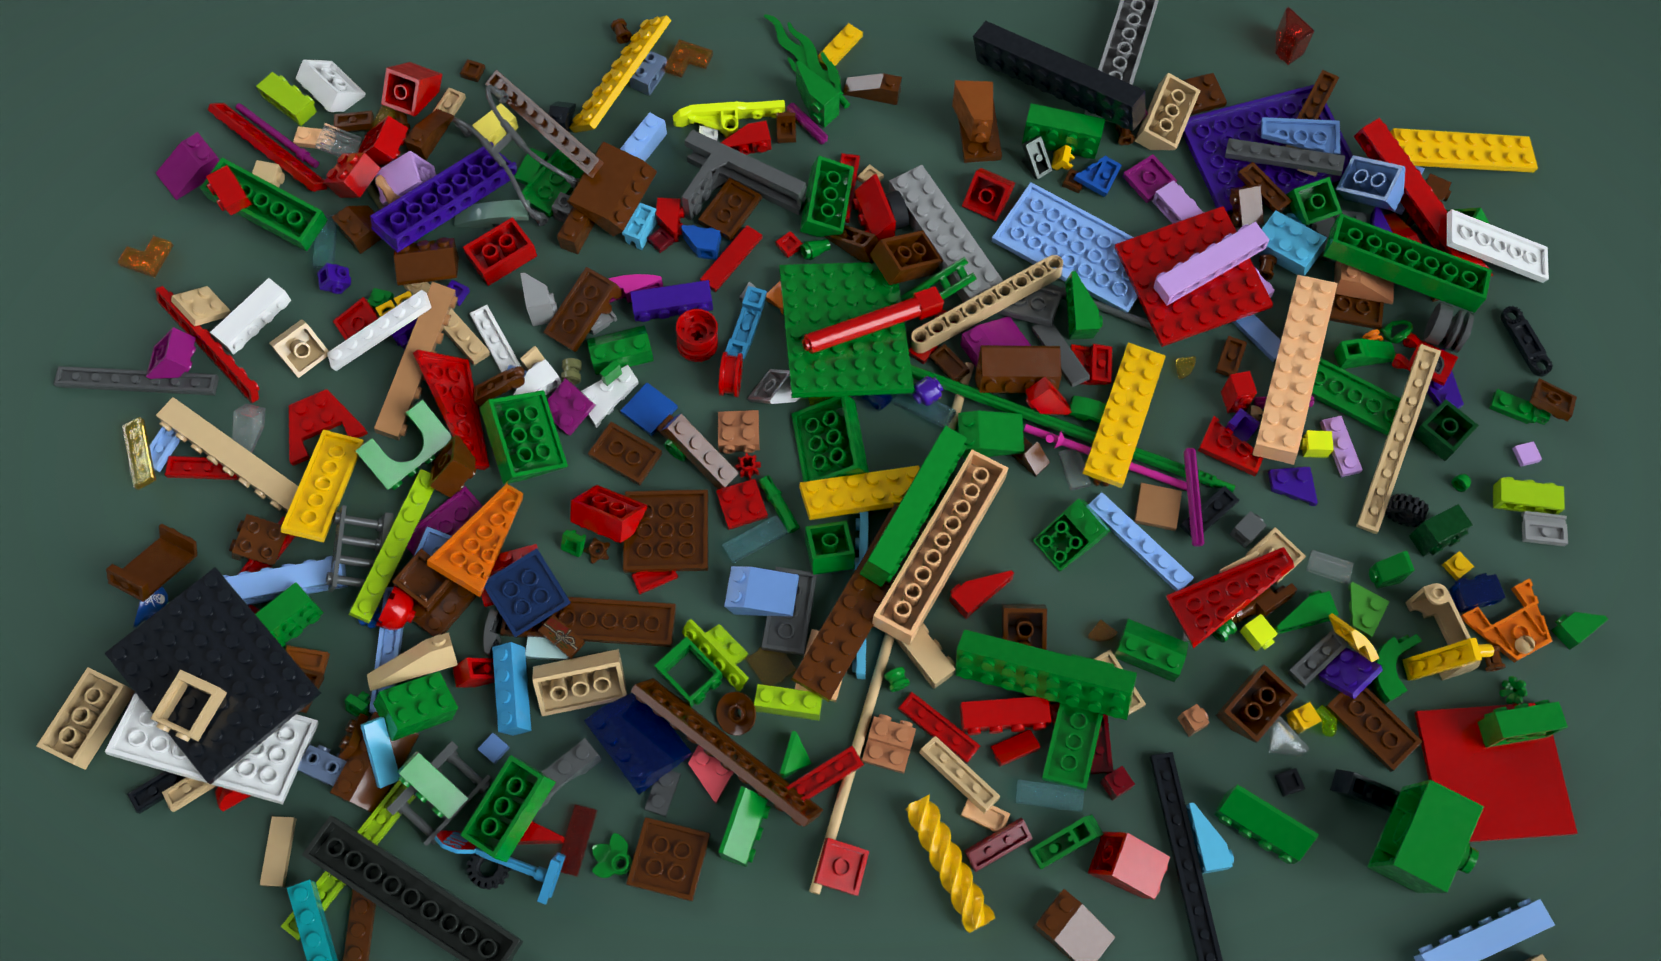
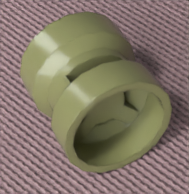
(571, 370)

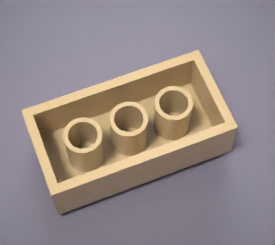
(86, 718)

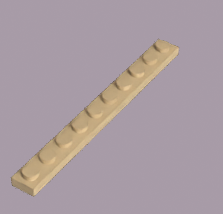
(1398, 439)

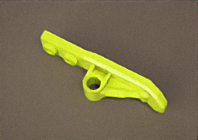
(726, 114)

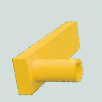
(1446, 658)

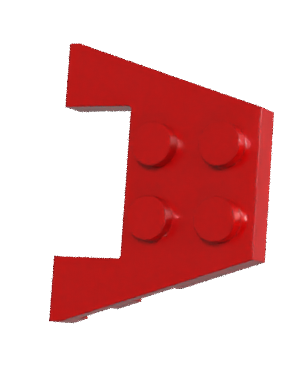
(313, 416)

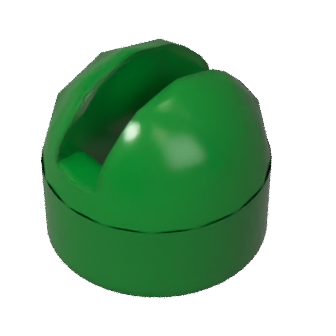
(1461, 482)

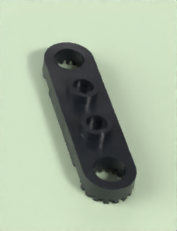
(1526, 341)

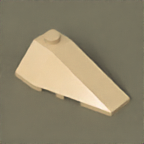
(424, 658)

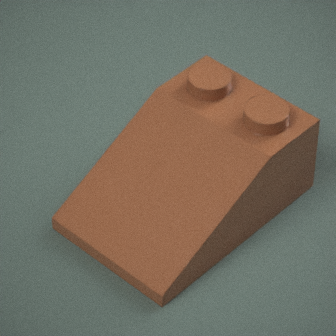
(1362, 285)

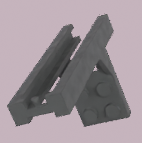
(722, 162)

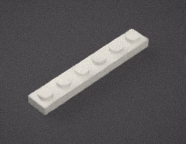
(379, 330)

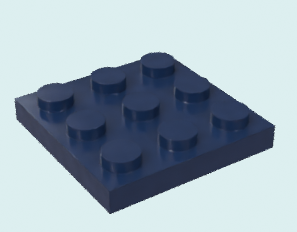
(526, 592)

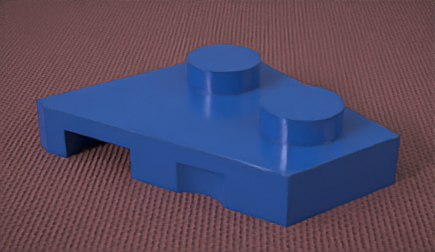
(1099, 175)

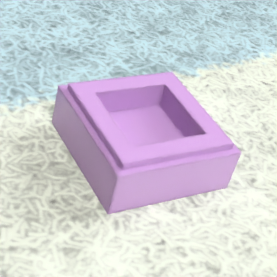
(1527, 454)

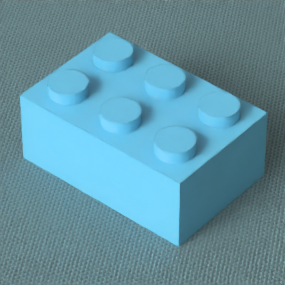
(1292, 243)

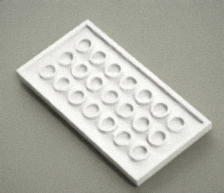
(262, 773)

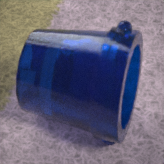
(878, 401)

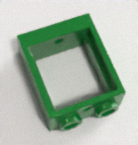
(677, 655)

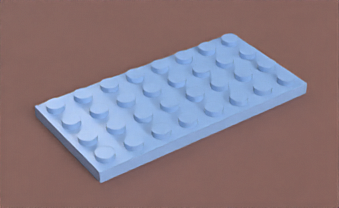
(1051, 226)

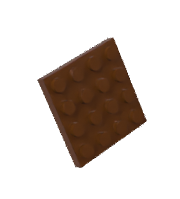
(670, 532)

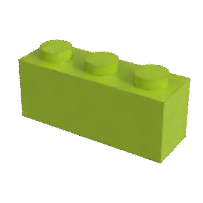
(287, 98)
(1528, 496)
(788, 702)

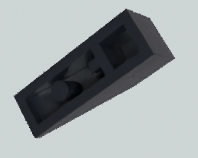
(1364, 790)

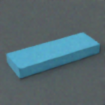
(380, 752)

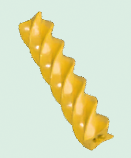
(947, 860)

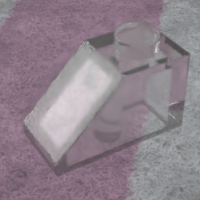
(248, 425)

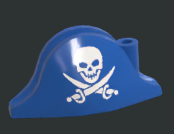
(151, 606)

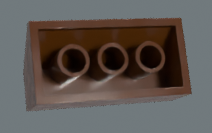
(1016, 367)
(357, 781)

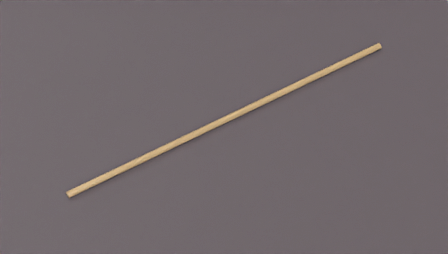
(873, 690)

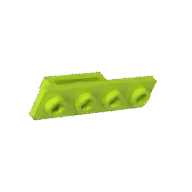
(720, 650)

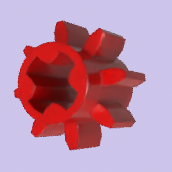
(748, 471)

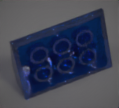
(637, 741)

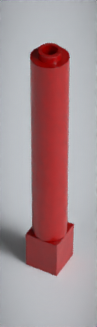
(922, 305)

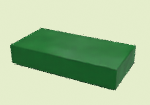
(529, 167)

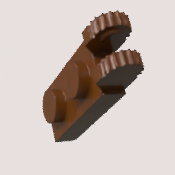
(499, 384)

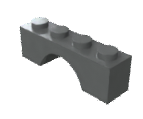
(570, 765)

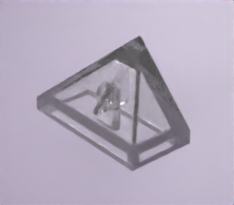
(1285, 740)

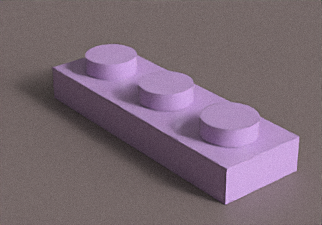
(1343, 452)

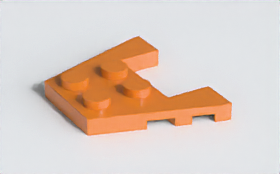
(1521, 623)

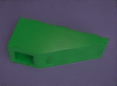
(1363, 353)

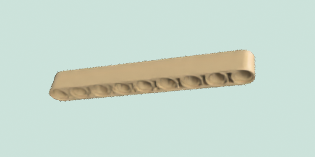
(981, 310)

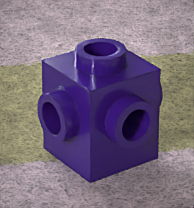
(334, 278)

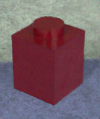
(1117, 783)

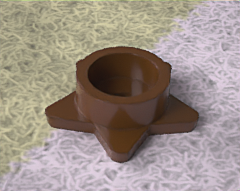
(591, 550)

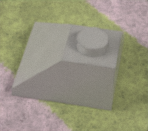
(773, 388)

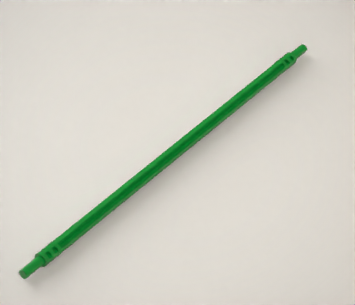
(1061, 425)

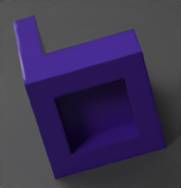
(1243, 425)

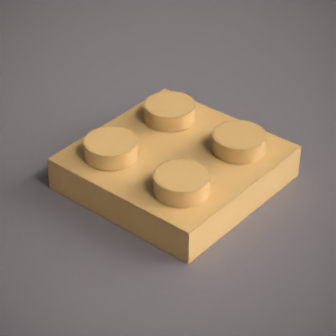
(200, 306)

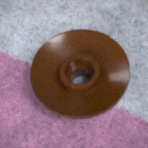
(728, 713)

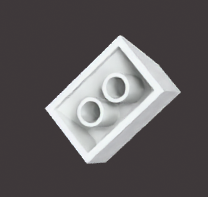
(329, 85)

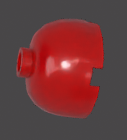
(397, 610)

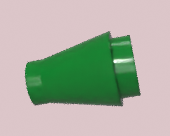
(812, 249)

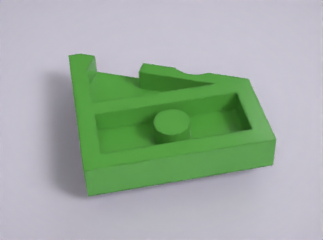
(1365, 609)

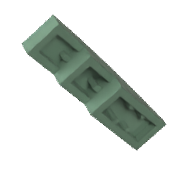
(489, 213)

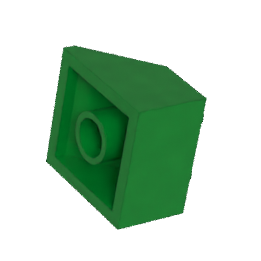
(1314, 202)

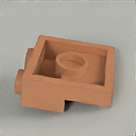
(738, 431)
(889, 743)

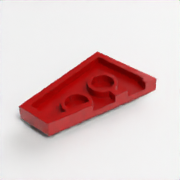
(1227, 448)

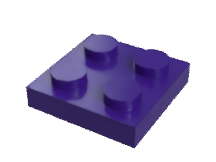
(1350, 673)

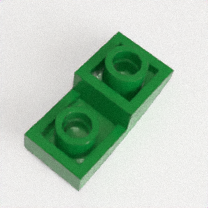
(1086, 408)

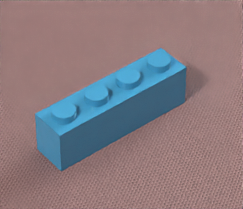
(511, 689)

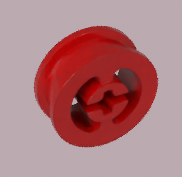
(730, 374)

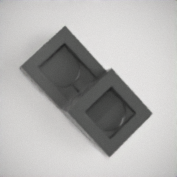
(490, 637)

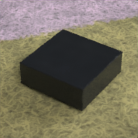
(1289, 782)

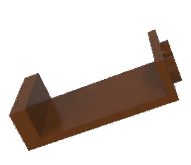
(154, 565)

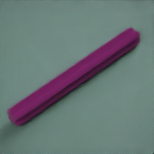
(1193, 497)

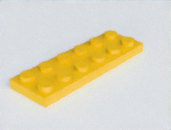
(322, 486)
(856, 492)

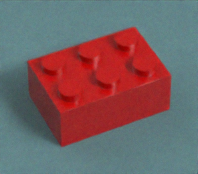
(500, 251)

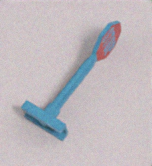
(455, 843)

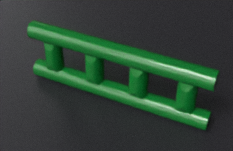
(942, 277)

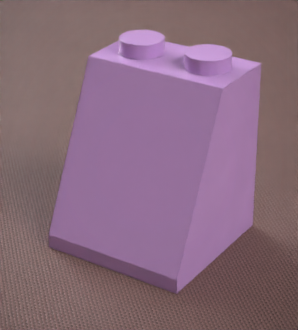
(405, 174)

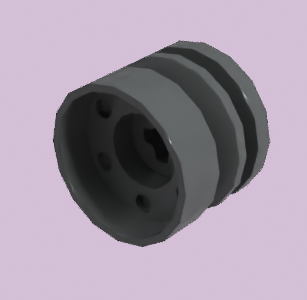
(1453, 329)

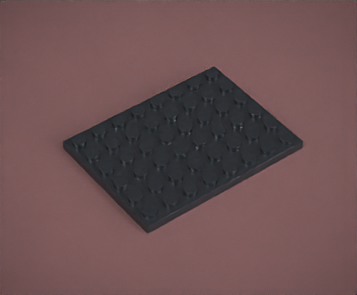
(223, 643)

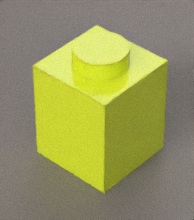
(1317, 444)
(1259, 633)

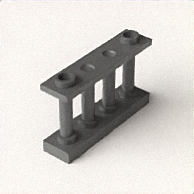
(340, 518)
(402, 806)

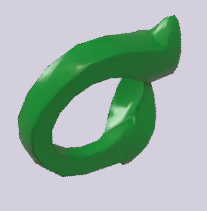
(1399, 336)

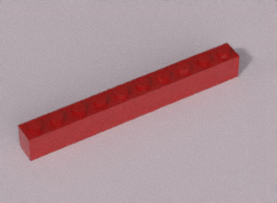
(1418, 195)

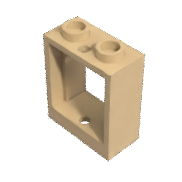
(172, 698)

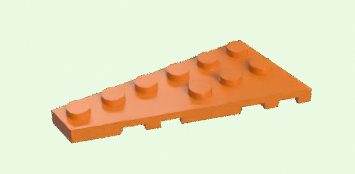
(475, 547)

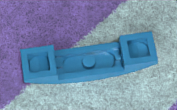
(747, 322)

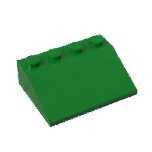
(523, 436)
(829, 439)

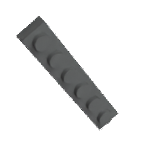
(1285, 156)

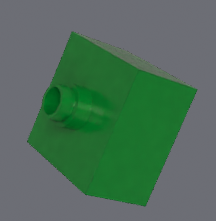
(1427, 838)

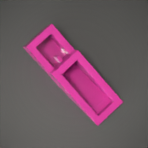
(634, 283)

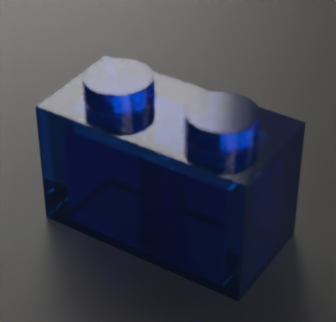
(1479, 592)

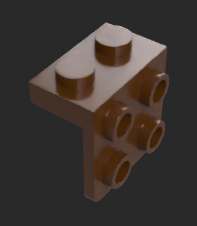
(258, 540)

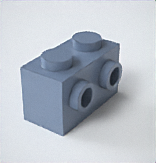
(648, 73)
(321, 765)

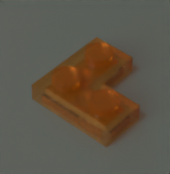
(685, 54)
(150, 260)

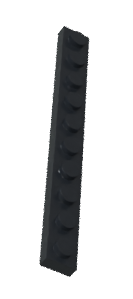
(1185, 858)

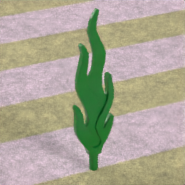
(808, 56)

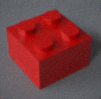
(351, 175)

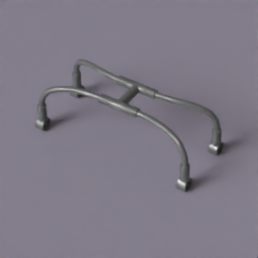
(511, 135)

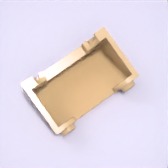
(1437, 602)

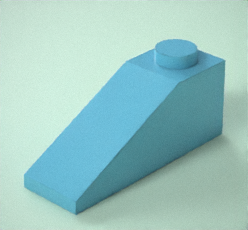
(1210, 846)

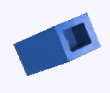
(703, 241)

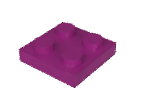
(1148, 177)
(569, 406)

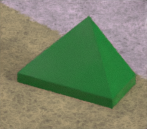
(795, 757)

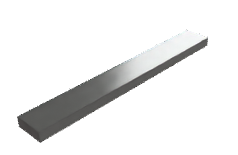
(134, 381)

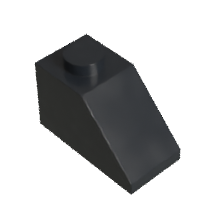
(563, 113)

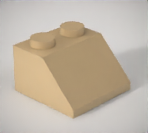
(299, 348)

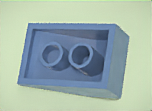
(761, 592)

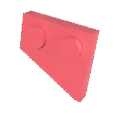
(710, 773)

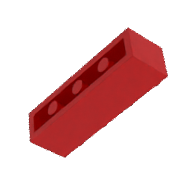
(1004, 714)

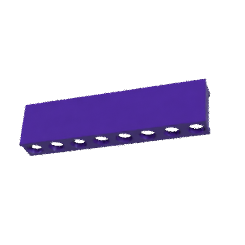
(440, 199)

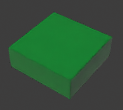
(610, 373)

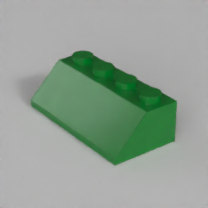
(826, 198)
(1265, 824)

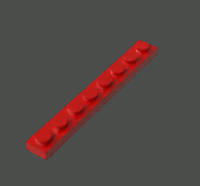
(267, 146)
(210, 347)

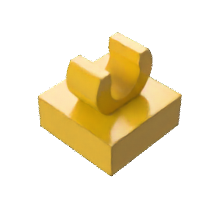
(1062, 158)

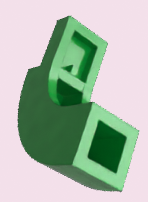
(1387, 684)

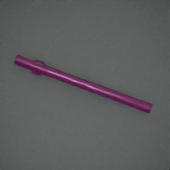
(301, 153)

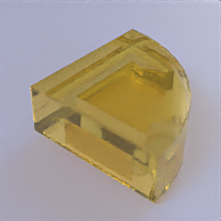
(1185, 366)

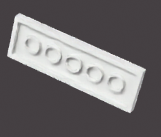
(1497, 246)

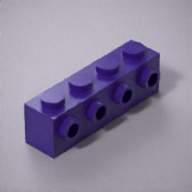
(671, 300)

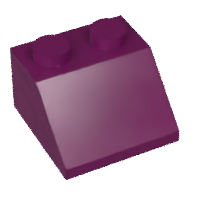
(171, 355)

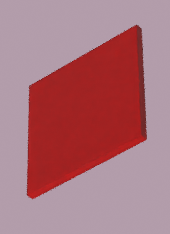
(1514, 782)

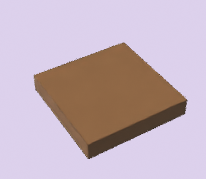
(1158, 506)

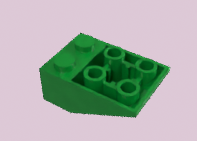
(1071, 534)

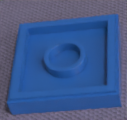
(648, 409)

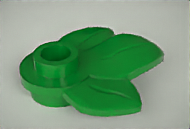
(610, 855)

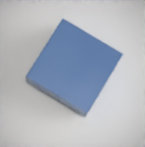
(493, 748)

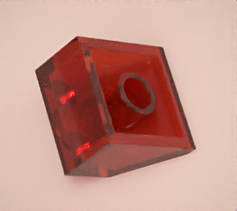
(1292, 36)

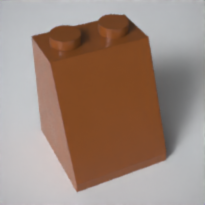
(974, 108)

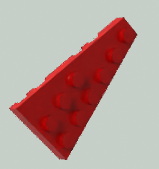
(454, 393)
(1217, 599)

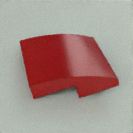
(1096, 361)

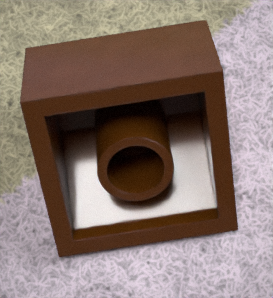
(356, 226)
(452, 467)

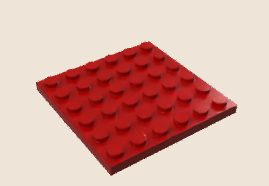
(1214, 304)

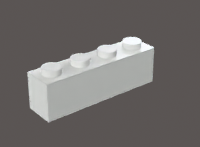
(251, 316)

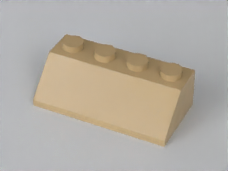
(1167, 114)
(579, 682)

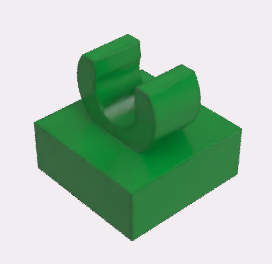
(573, 543)
(358, 705)

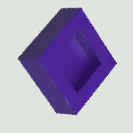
(461, 291)

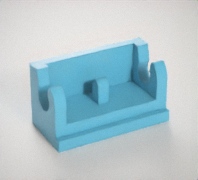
(640, 225)

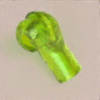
(1329, 721)

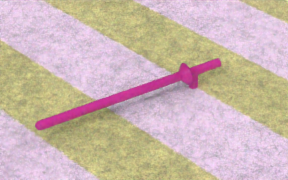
(1059, 440)

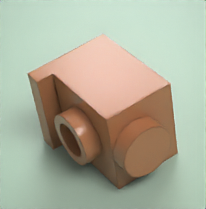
(1193, 719)

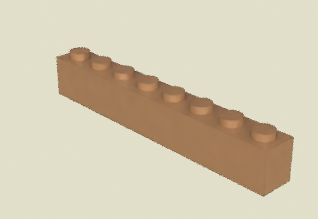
(409, 377)

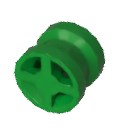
(1224, 631)
(897, 679)

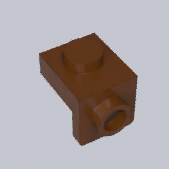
(786, 127)

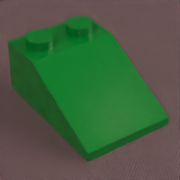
(818, 95)
(1081, 310)
(992, 433)

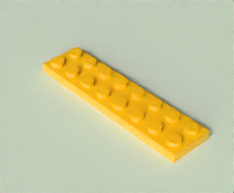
(620, 74)
(1467, 150)
(1124, 415)

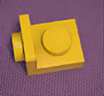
(1303, 718)

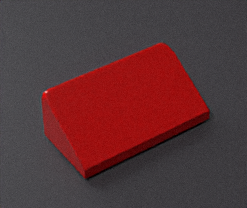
(1015, 748)

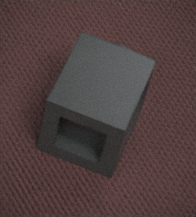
(561, 207)
(1248, 529)

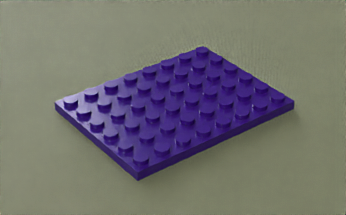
(1209, 135)

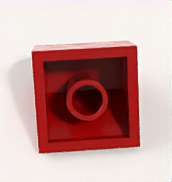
(988, 194)

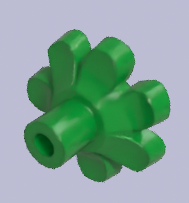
(1513, 690)

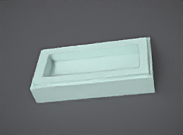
(543, 649)

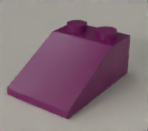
(187, 166)
(997, 332)

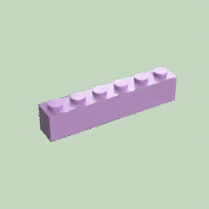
(1210, 263)

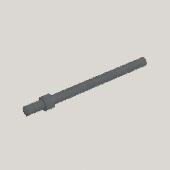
(1109, 309)

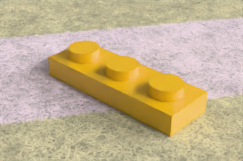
(841, 44)

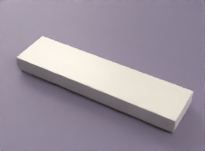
(494, 338)

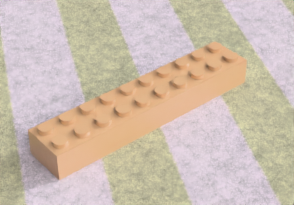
(1295, 370)
(939, 547)

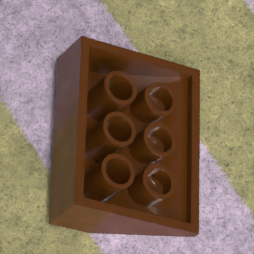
(614, 190)

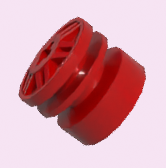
(697, 335)

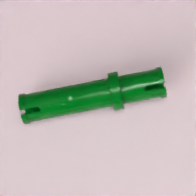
(781, 508)

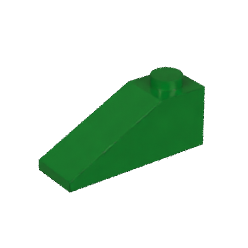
(1309, 612)
(1066, 841)

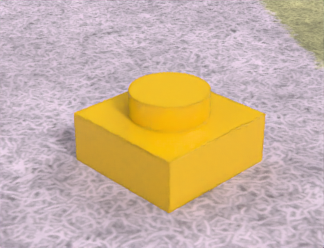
(1457, 565)

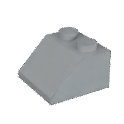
(538, 300)

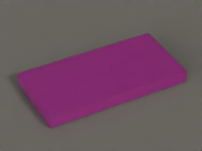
(447, 517)

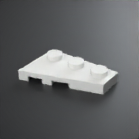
(609, 396)

